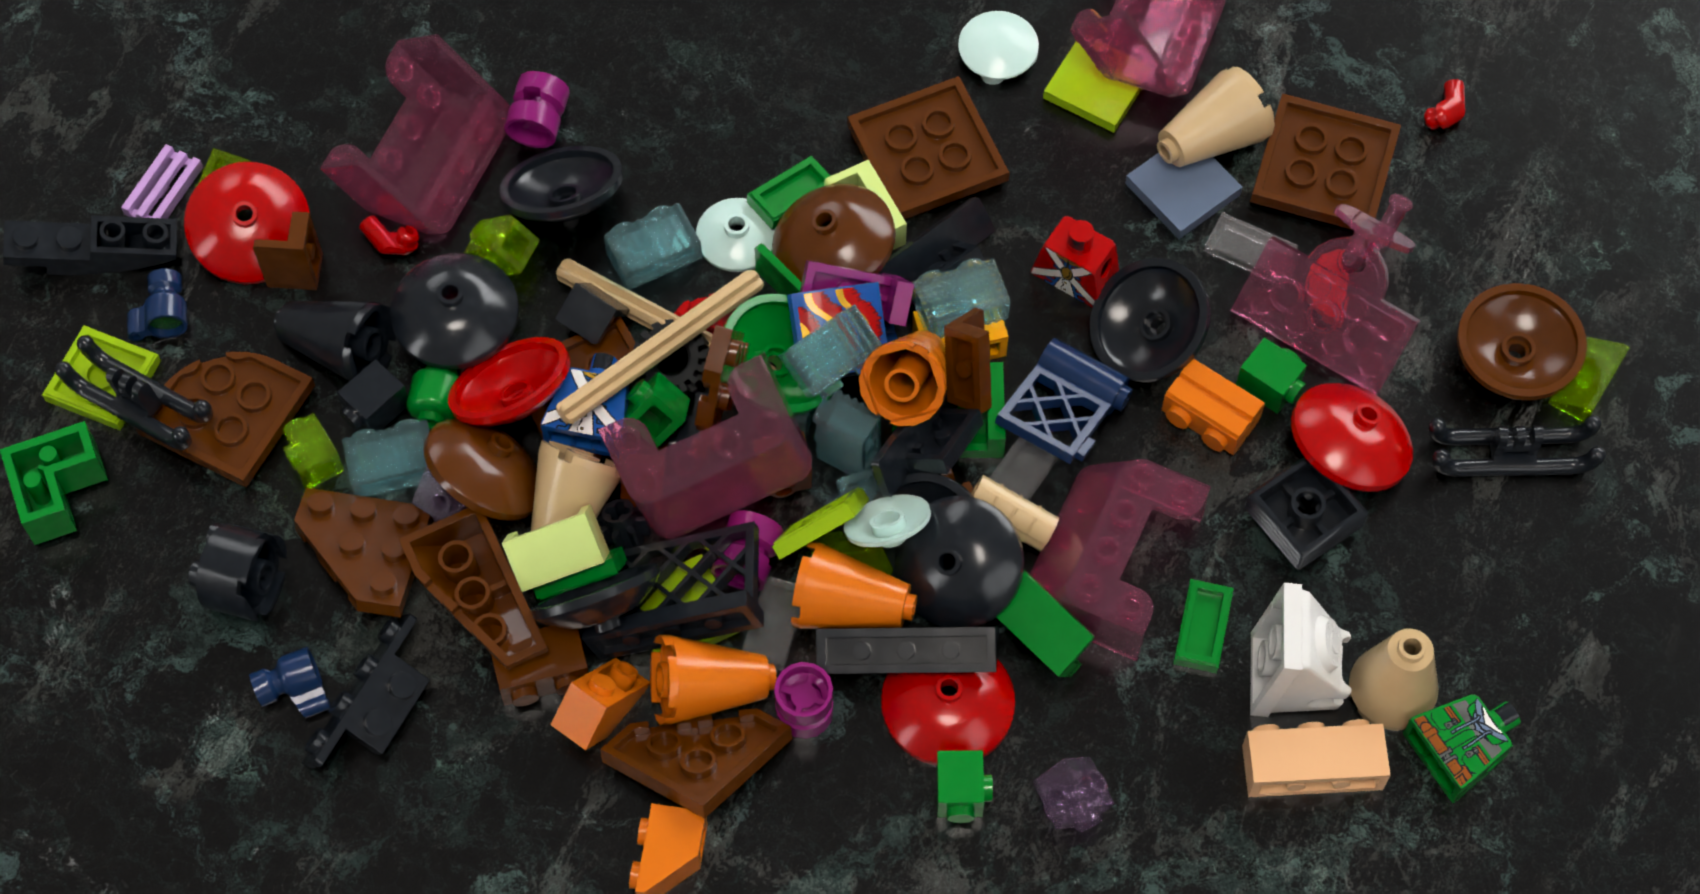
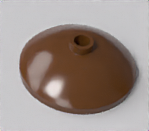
(857, 237)
(1526, 322)
(482, 469)

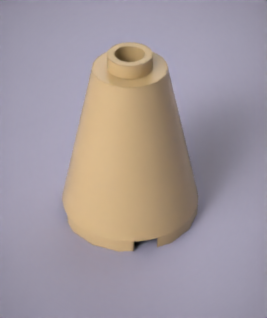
(1217, 120)
(569, 480)
(1395, 680)

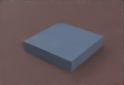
(1183, 194)

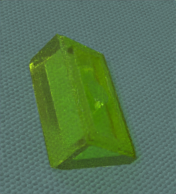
(1595, 375)

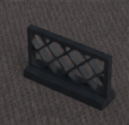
(699, 619)

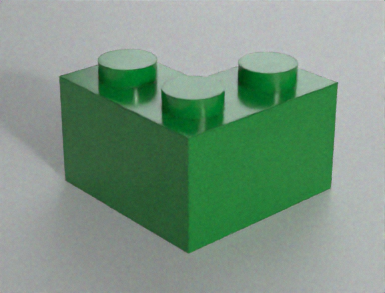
(45, 471)

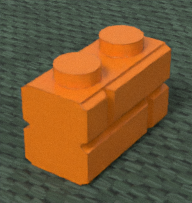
(1212, 407)

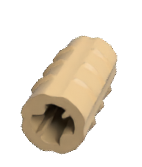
(1030, 520)

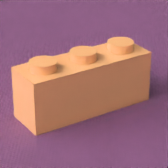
(1315, 759)

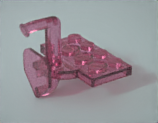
(1327, 306)

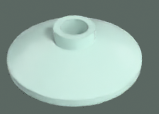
(729, 248)
(888, 521)

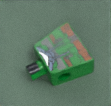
(1462, 741)

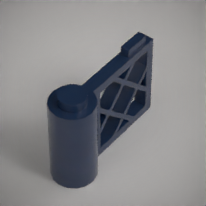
(1075, 382)

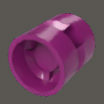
(536, 109)
(768, 533)
(804, 699)

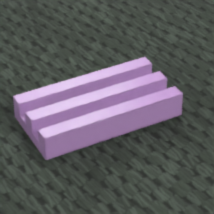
(156, 184)

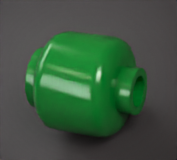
(430, 394)

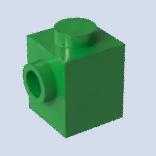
(1273, 375)
(658, 406)
(962, 785)

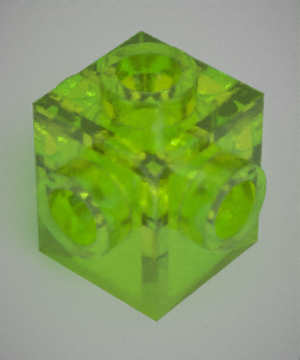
(503, 243)

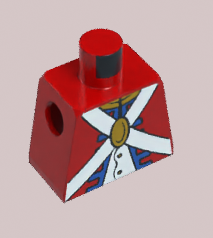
(1077, 260)

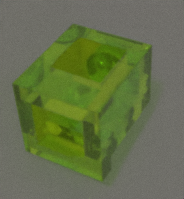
(311, 451)

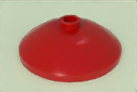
(219, 237)
(510, 383)
(1352, 437)
(929, 721)

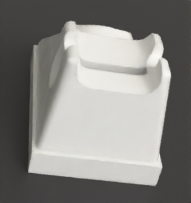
(1296, 656)

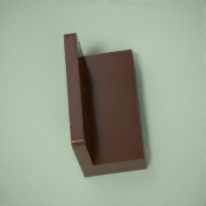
(292, 262)
(968, 361)

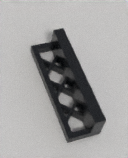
(907, 650)

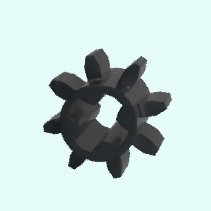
(623, 524)

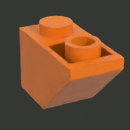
(599, 702)
(671, 849)

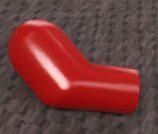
(1450, 109)
(390, 243)

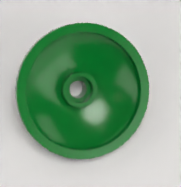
(769, 330)

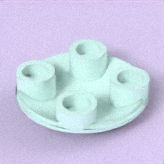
(998, 46)

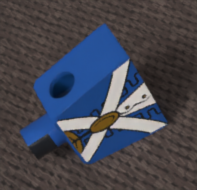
(585, 432)

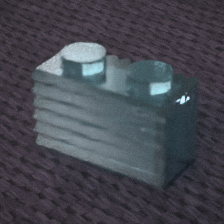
(652, 246)
(951, 294)
(830, 353)
(846, 433)
(386, 458)

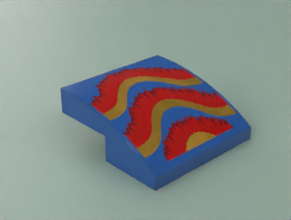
(816, 307)

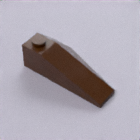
(472, 579)

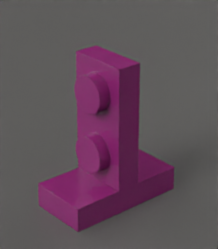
(894, 290)

